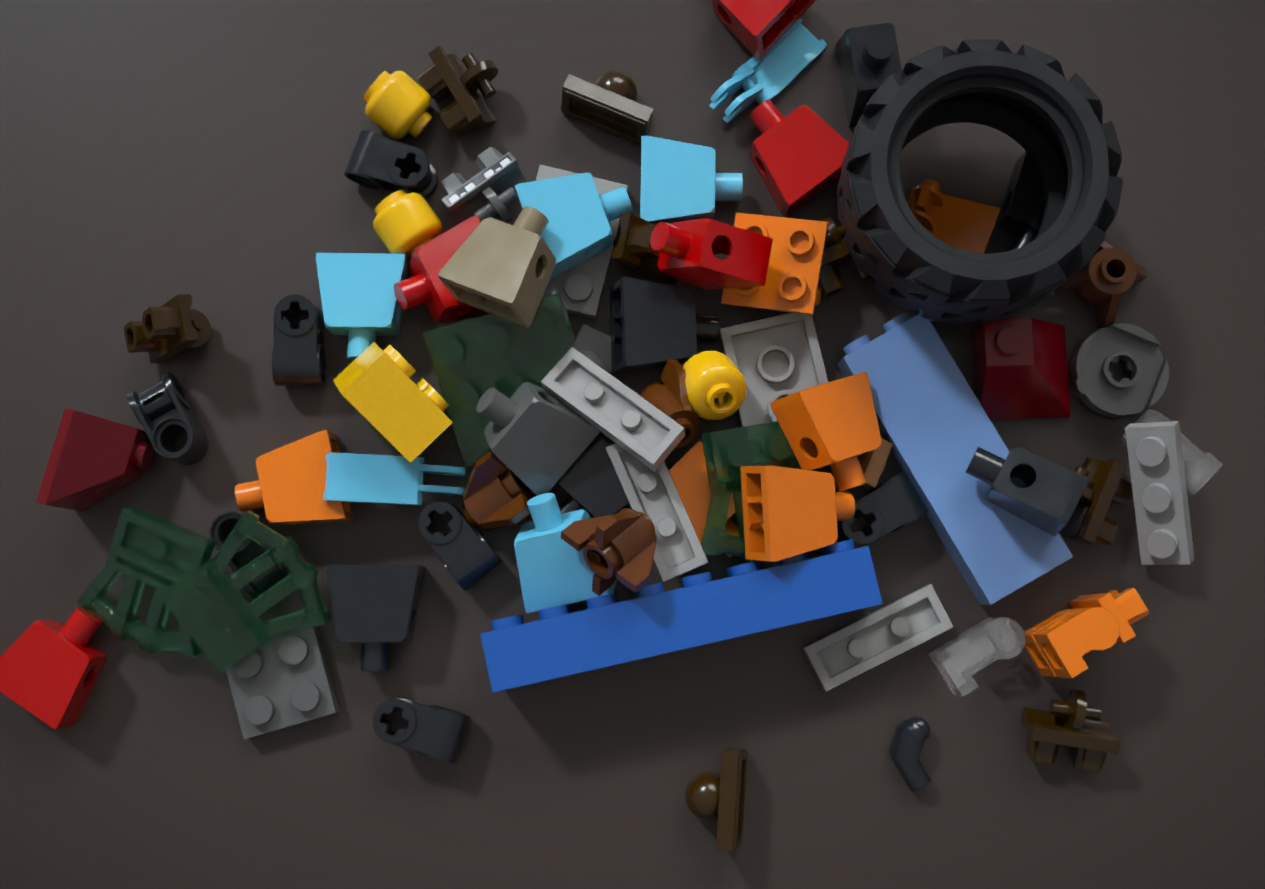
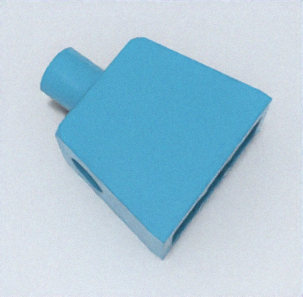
(682, 181)
(575, 215)
(361, 296)
(549, 567)

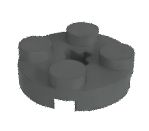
(1142, 359)

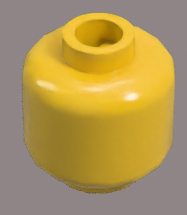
(397, 105)
(405, 222)
(714, 385)

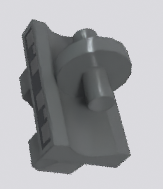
(487, 191)

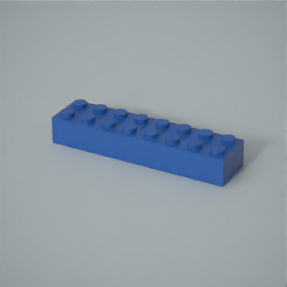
(679, 618)

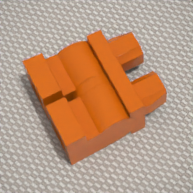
(1091, 624)

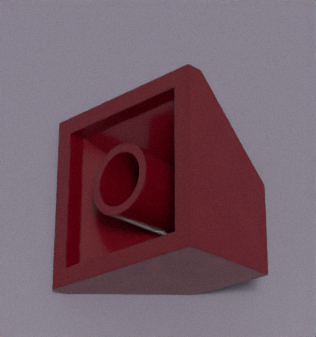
(1021, 369)
(92, 461)

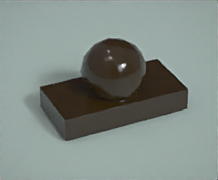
(608, 105)
(722, 797)

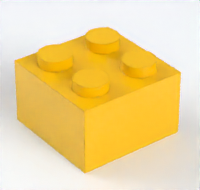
(396, 406)

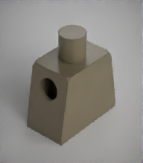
(503, 267)

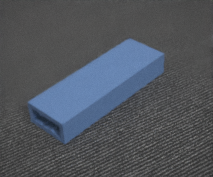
(934, 433)

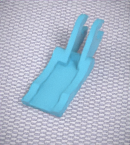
(773, 73)
(383, 479)

